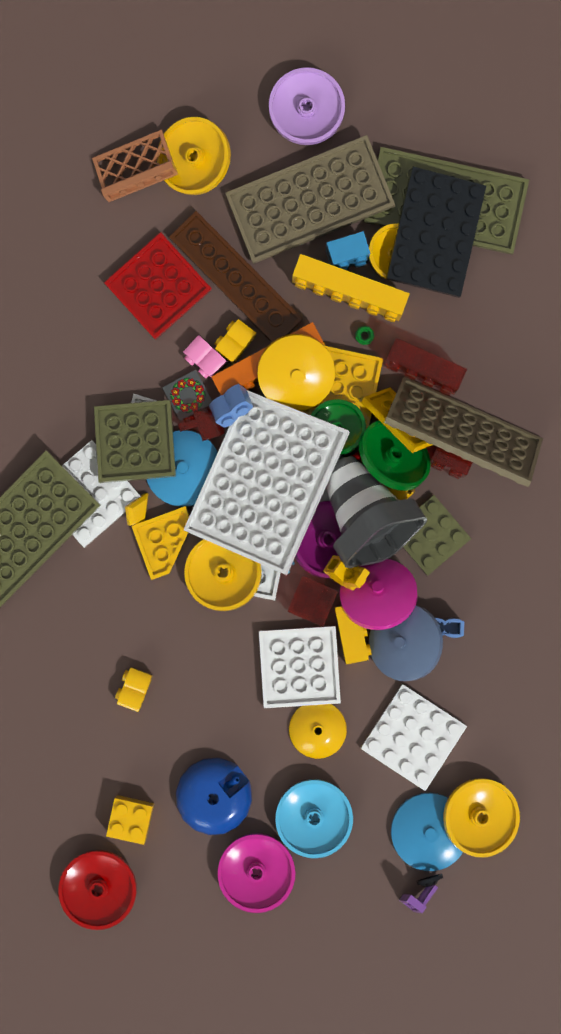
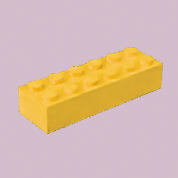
(350, 288)

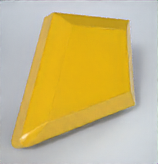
(137, 510)

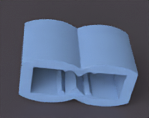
(231, 405)
(451, 627)

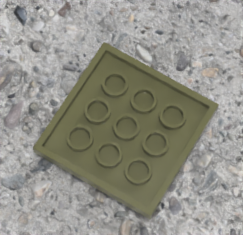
(134, 441)

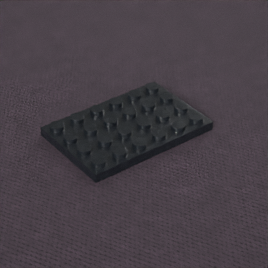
(436, 232)

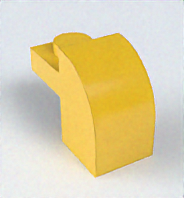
(347, 577)

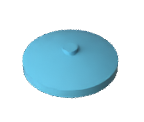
(314, 818)

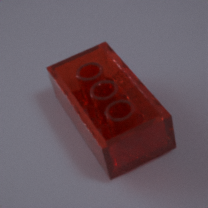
(425, 367)

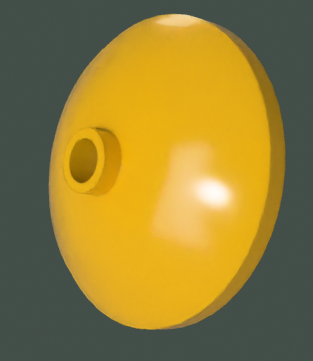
(381, 248)
(313, 716)

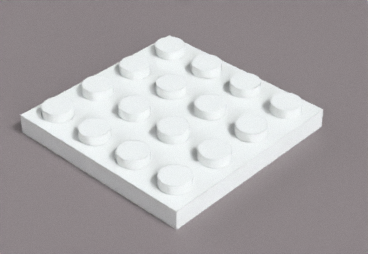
(111, 495)
(299, 667)
(413, 737)

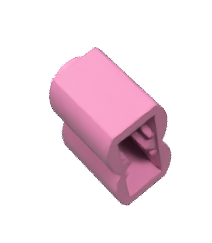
(204, 357)

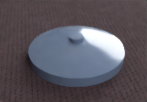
(409, 648)

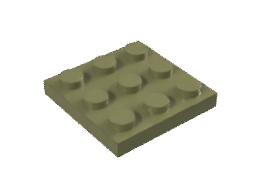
(437, 538)

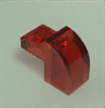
(205, 422)

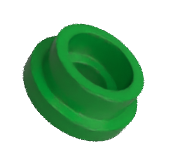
(364, 329)

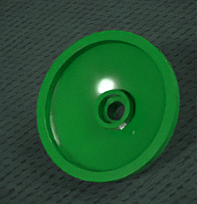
(344, 415)

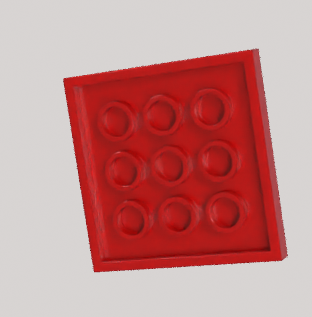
(158, 286)

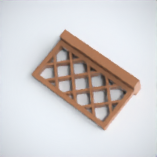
(143, 178)

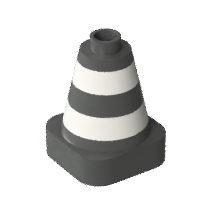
(369, 515)

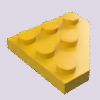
(161, 540)

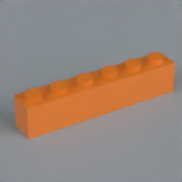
(245, 371)

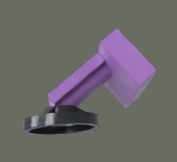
(419, 905)

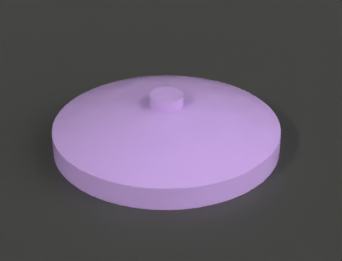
(306, 106)

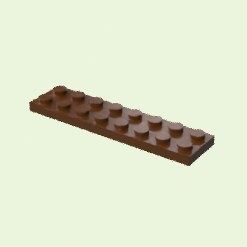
(235, 277)

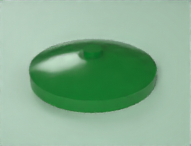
(390, 459)

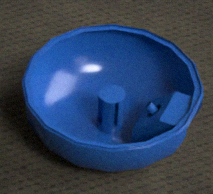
(213, 796)

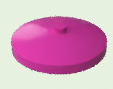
(383, 599)
(256, 873)

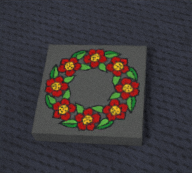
(187, 395)

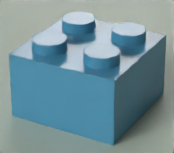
(348, 251)

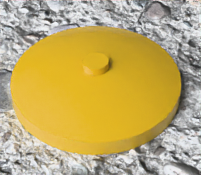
(198, 153)
(296, 371)
(221, 577)
(481, 817)

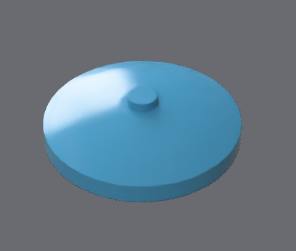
(192, 465)
(421, 835)

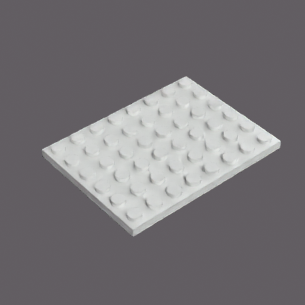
(267, 483)

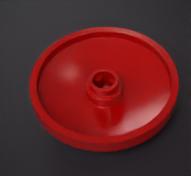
(97, 890)

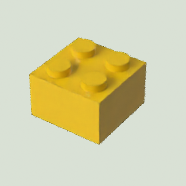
(130, 819)

